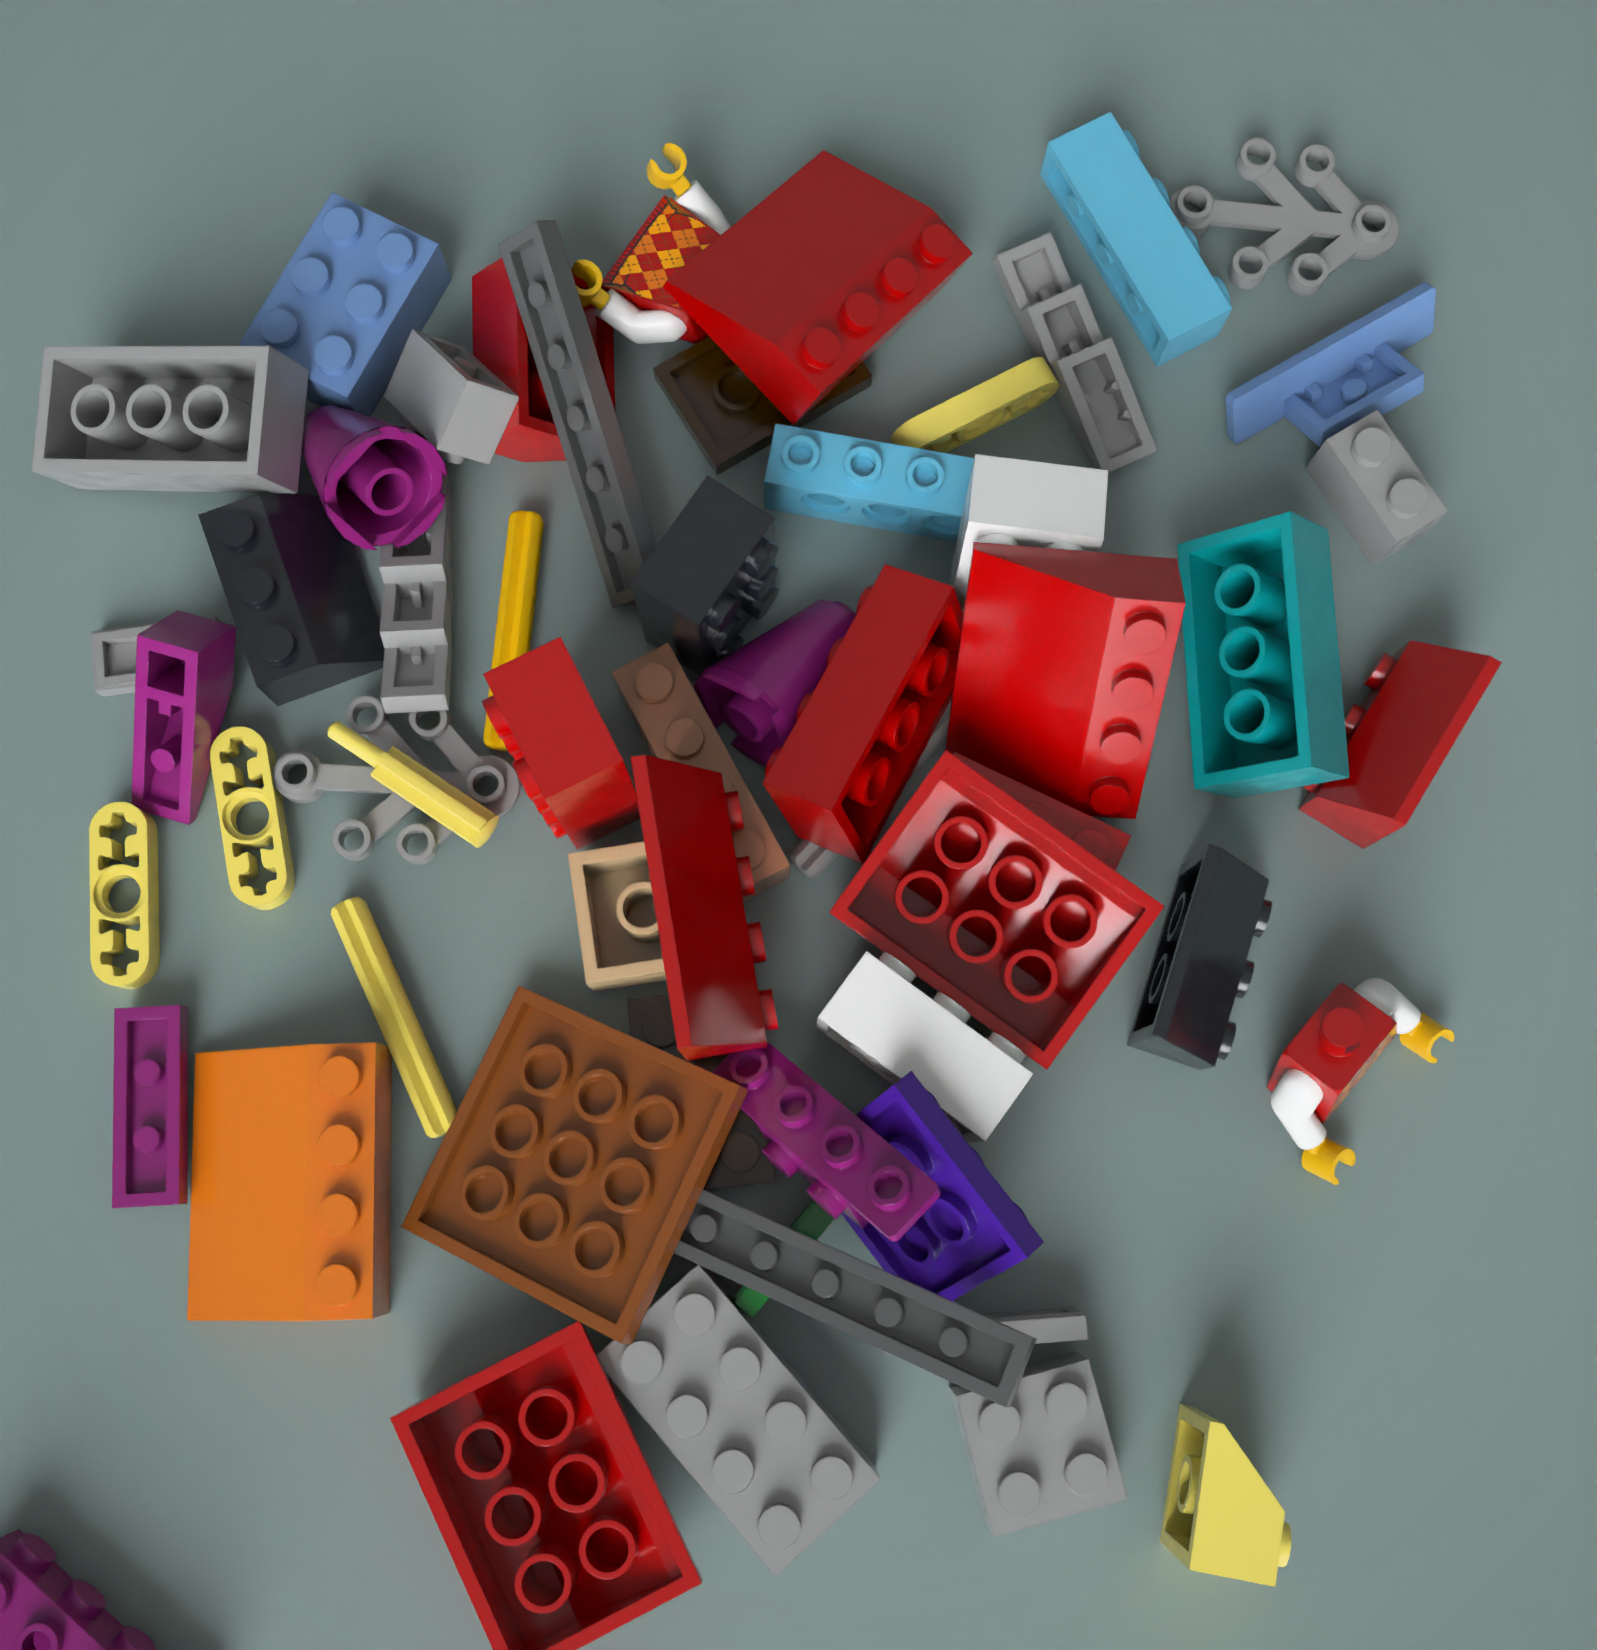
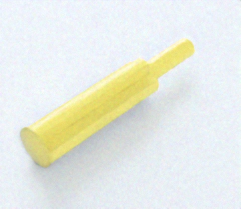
(421, 787)

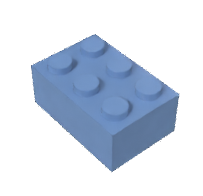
(351, 303)

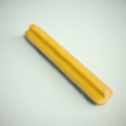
(516, 598)

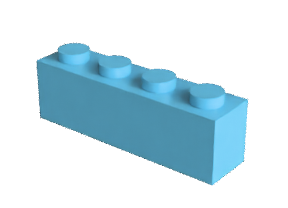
(1135, 238)

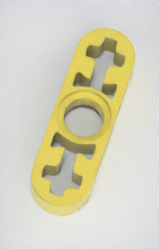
(980, 408)
(244, 865)
(107, 942)

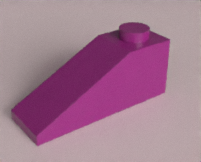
(179, 711)

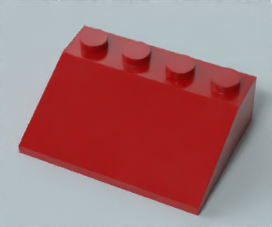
(817, 279)
(1065, 670)
(701, 908)
(996, 909)
(546, 1497)

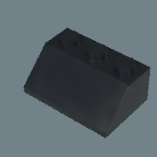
(294, 594)
(1202, 960)

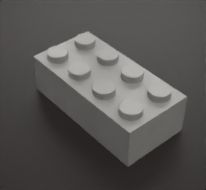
(171, 418)
(740, 1419)

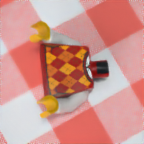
(673, 234)
(1334, 1055)

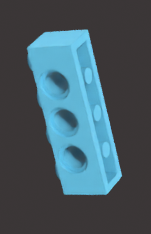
(866, 482)

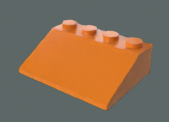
(291, 1184)

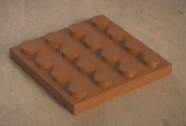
(575, 1163)

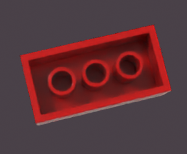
(869, 714)
(560, 745)

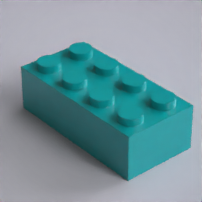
(1262, 658)

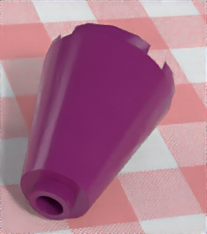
(373, 476)
(766, 679)

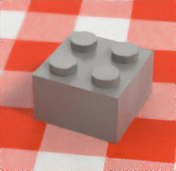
(1043, 1452)

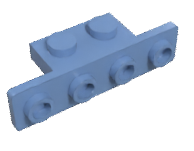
(1340, 375)

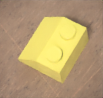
(1219, 1507)

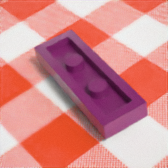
(150, 1106)

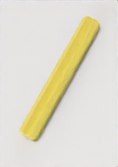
(395, 1016)

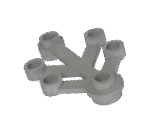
(1292, 218)
(394, 808)

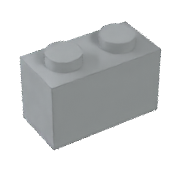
(450, 398)
(1375, 488)

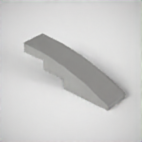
(1065, 333)
(418, 618)

